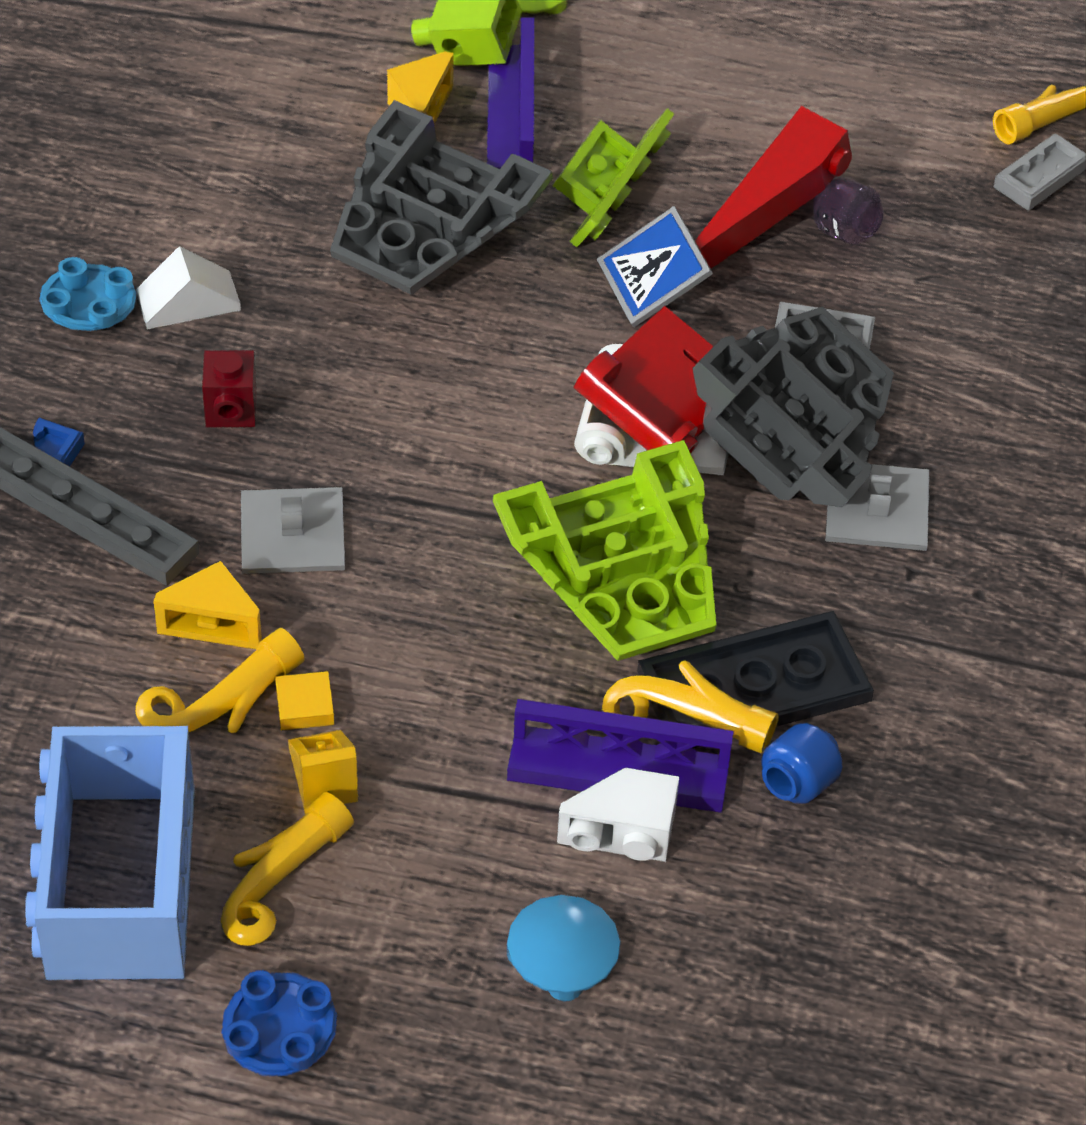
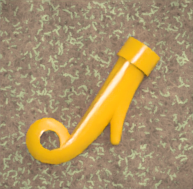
(1019, 120)
(238, 691)
(700, 701)
(323, 822)

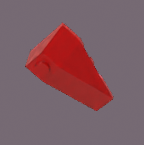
(784, 178)

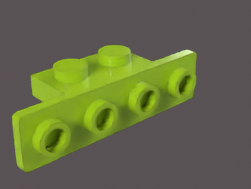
(602, 168)

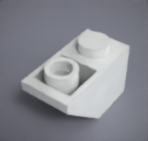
(622, 815)

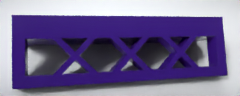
(512, 101)
(575, 760)

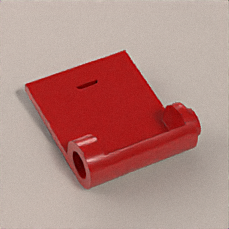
(651, 383)

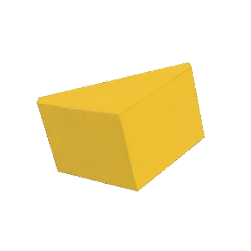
(422, 83)
(209, 609)
(325, 765)

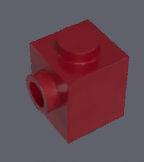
(229, 388)

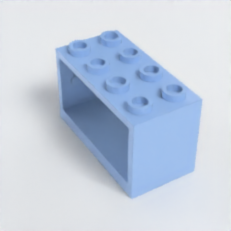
(113, 941)

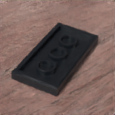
(784, 668)

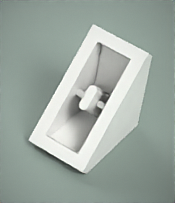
(186, 290)

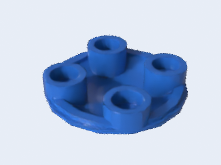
(279, 1023)

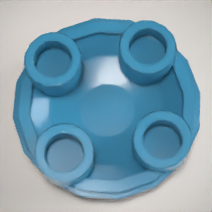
(88, 295)
(563, 945)

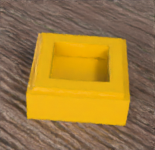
(304, 700)

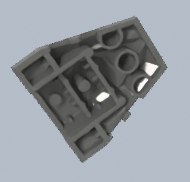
(425, 202)
(797, 405)

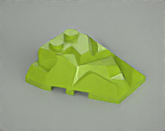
(623, 551)

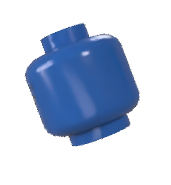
(801, 763)

